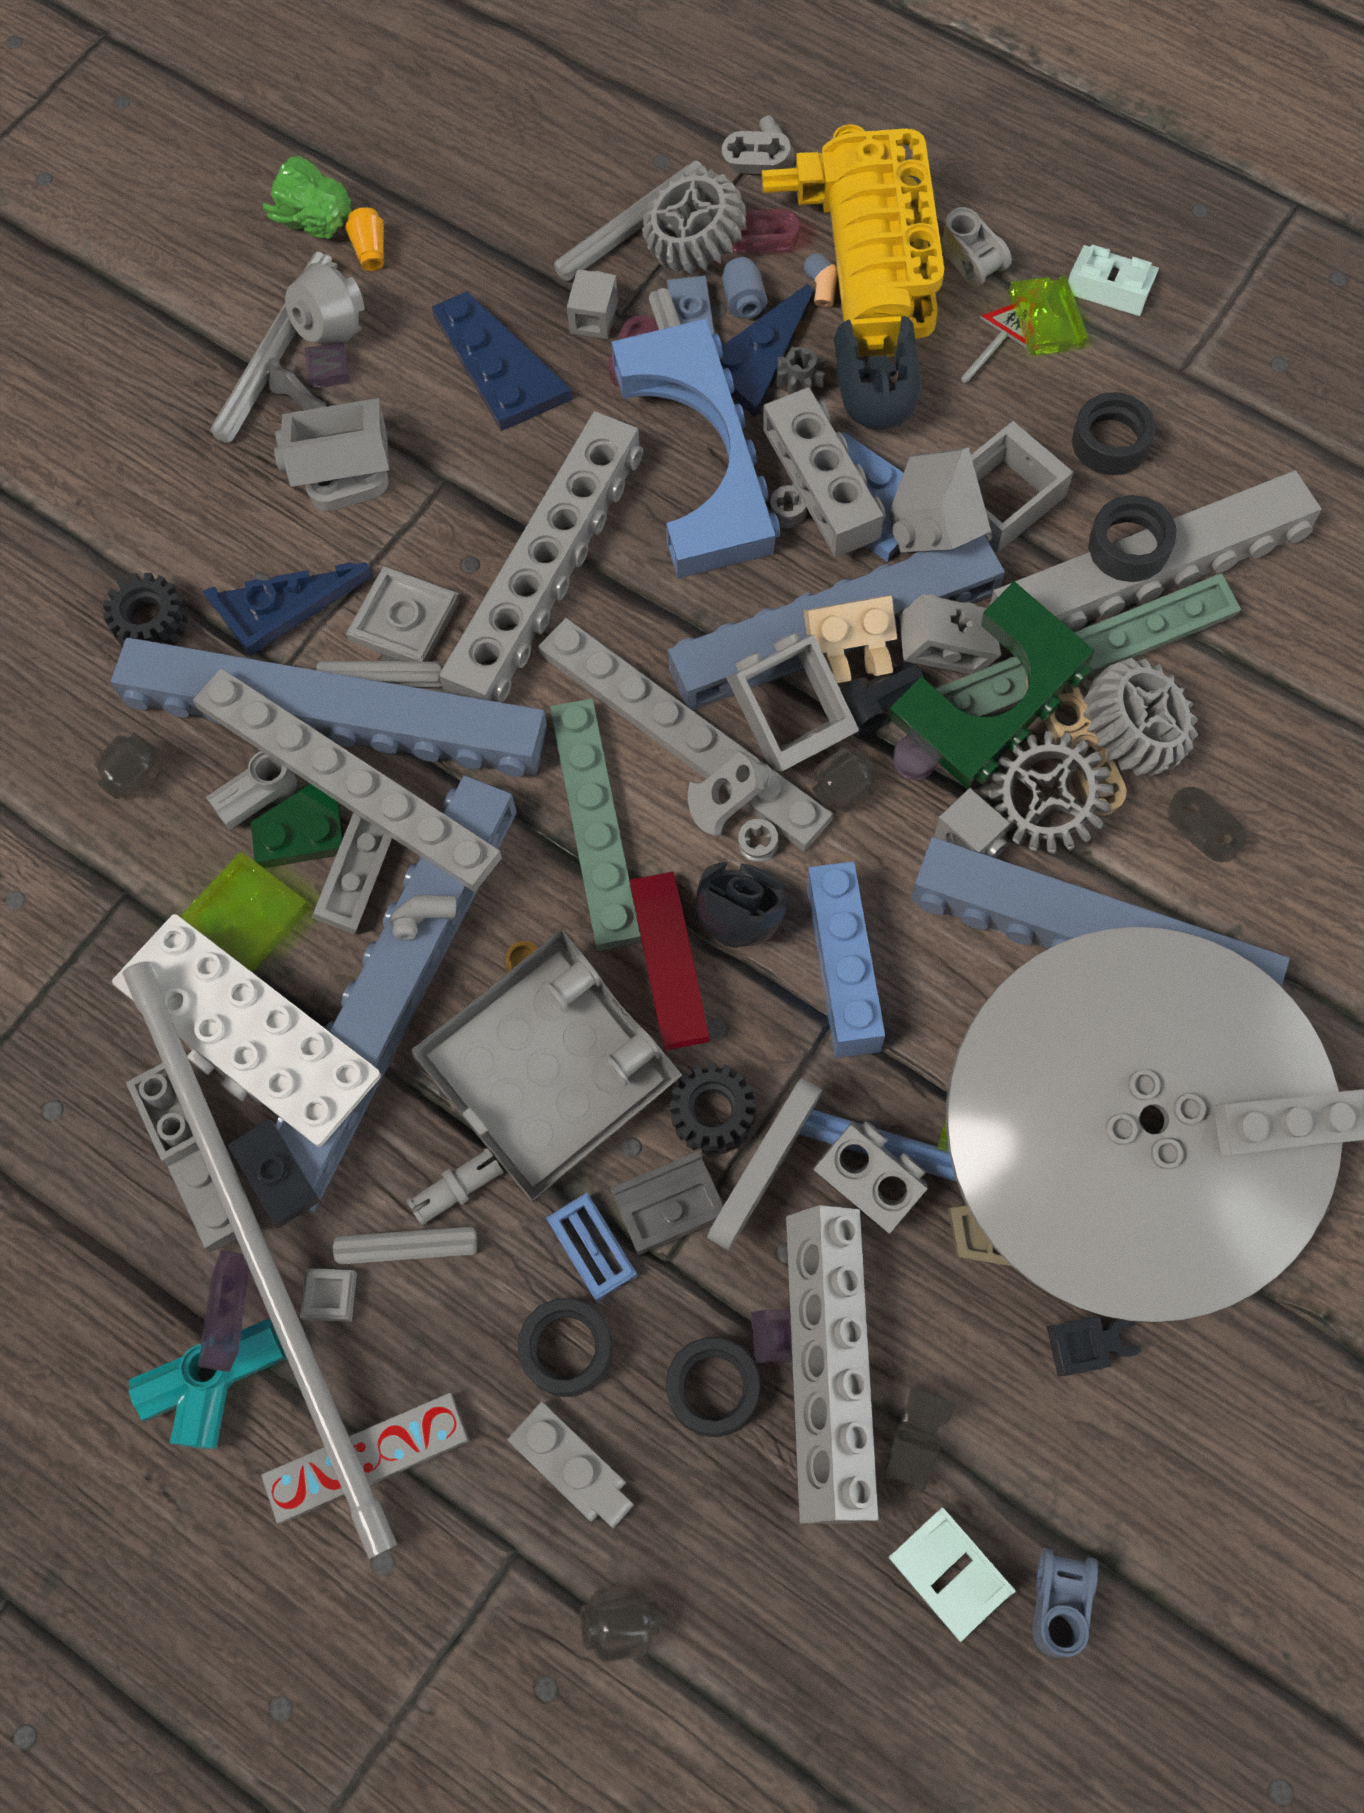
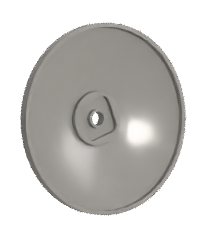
(1055, 1141)

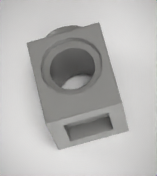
(592, 304)
(973, 825)

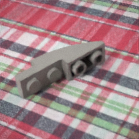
(180, 1153)

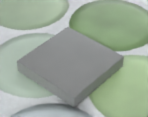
(403, 616)

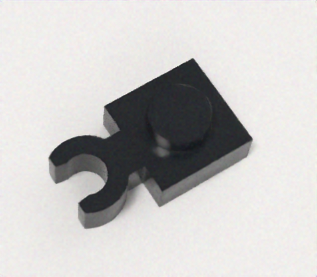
(1084, 1345)

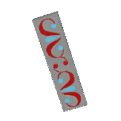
(380, 1450)

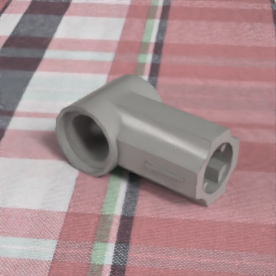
(251, 792)

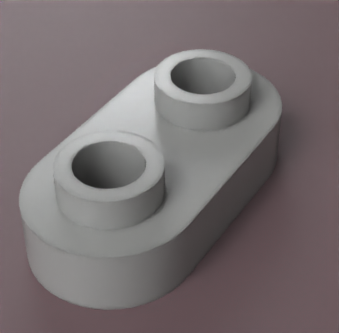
(347, 490)

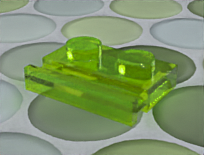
(1047, 315)

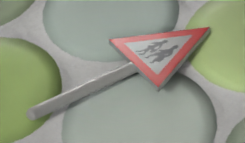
(1007, 323)

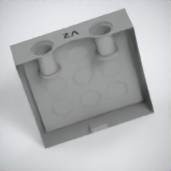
(546, 1065)

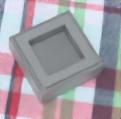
(328, 1295)

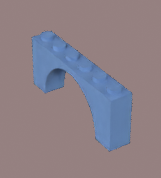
(686, 368)

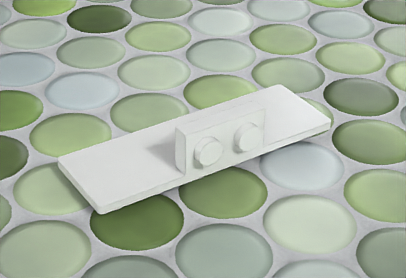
(253, 1034)

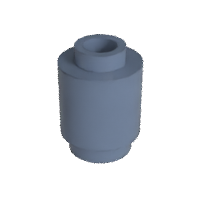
(744, 288)

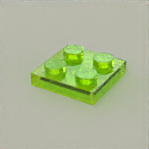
(246, 911)

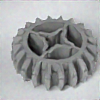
(694, 221)
(1140, 717)
(1062, 773)

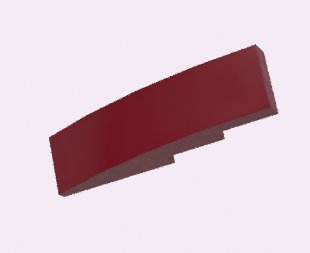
(669, 961)

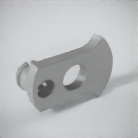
(746, 782)

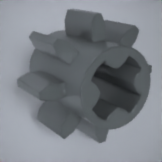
(800, 370)

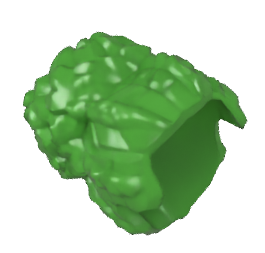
(308, 199)

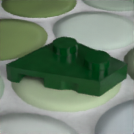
(298, 829)

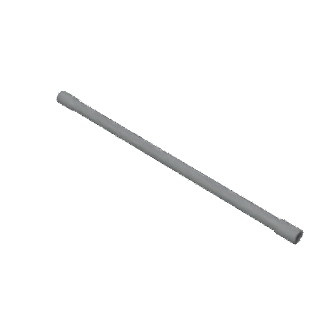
(365, 1509)

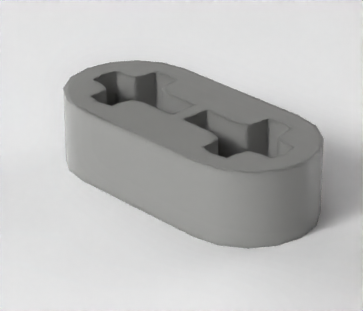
(758, 148)

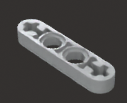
(764, 1164)

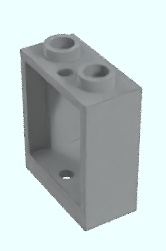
(332, 442)
(1035, 466)
(840, 723)

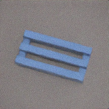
(612, 1282)

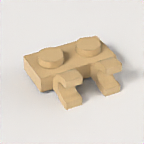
(851, 625)

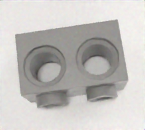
(862, 1184)

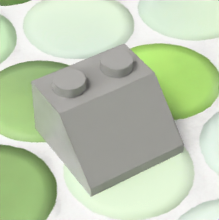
(938, 503)

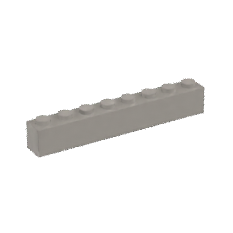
(1205, 542)

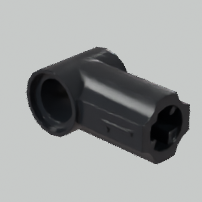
(872, 699)

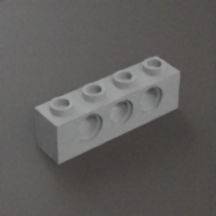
(842, 525)

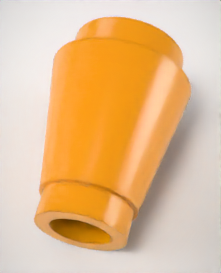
(367, 237)

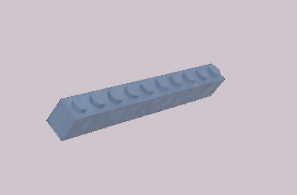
(344, 707)
(399, 972)

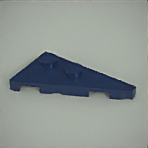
(755, 350)
(279, 604)

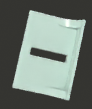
(1126, 293)
(970, 1593)

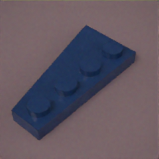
(501, 368)

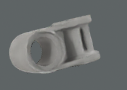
(973, 246)

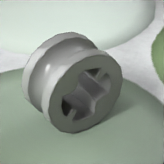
(783, 495)
(756, 828)

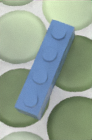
(845, 960)

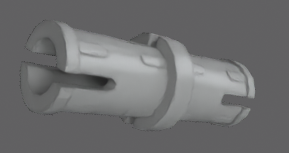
(454, 1186)

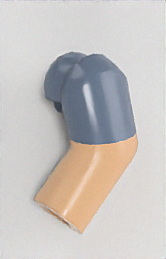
(825, 274)

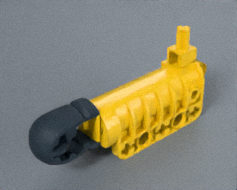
(879, 273)

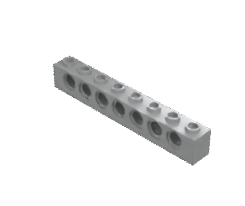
(601, 442)

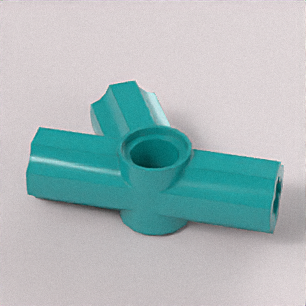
(197, 1402)

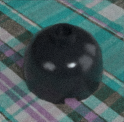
(740, 905)

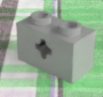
(946, 635)

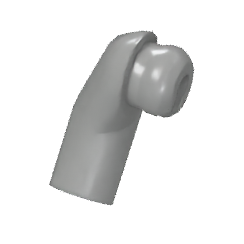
(416, 910)

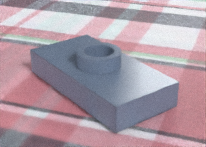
(691, 299)

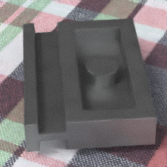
(668, 1202)

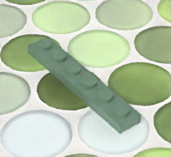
(595, 825)

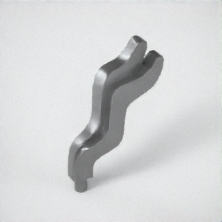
(286, 382)

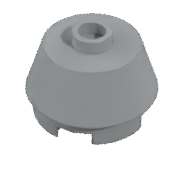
(324, 304)

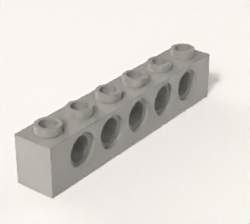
(831, 1367)

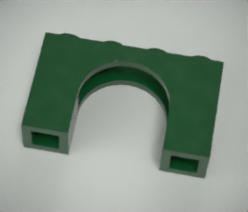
(972, 744)

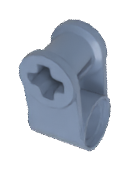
(1064, 1598)

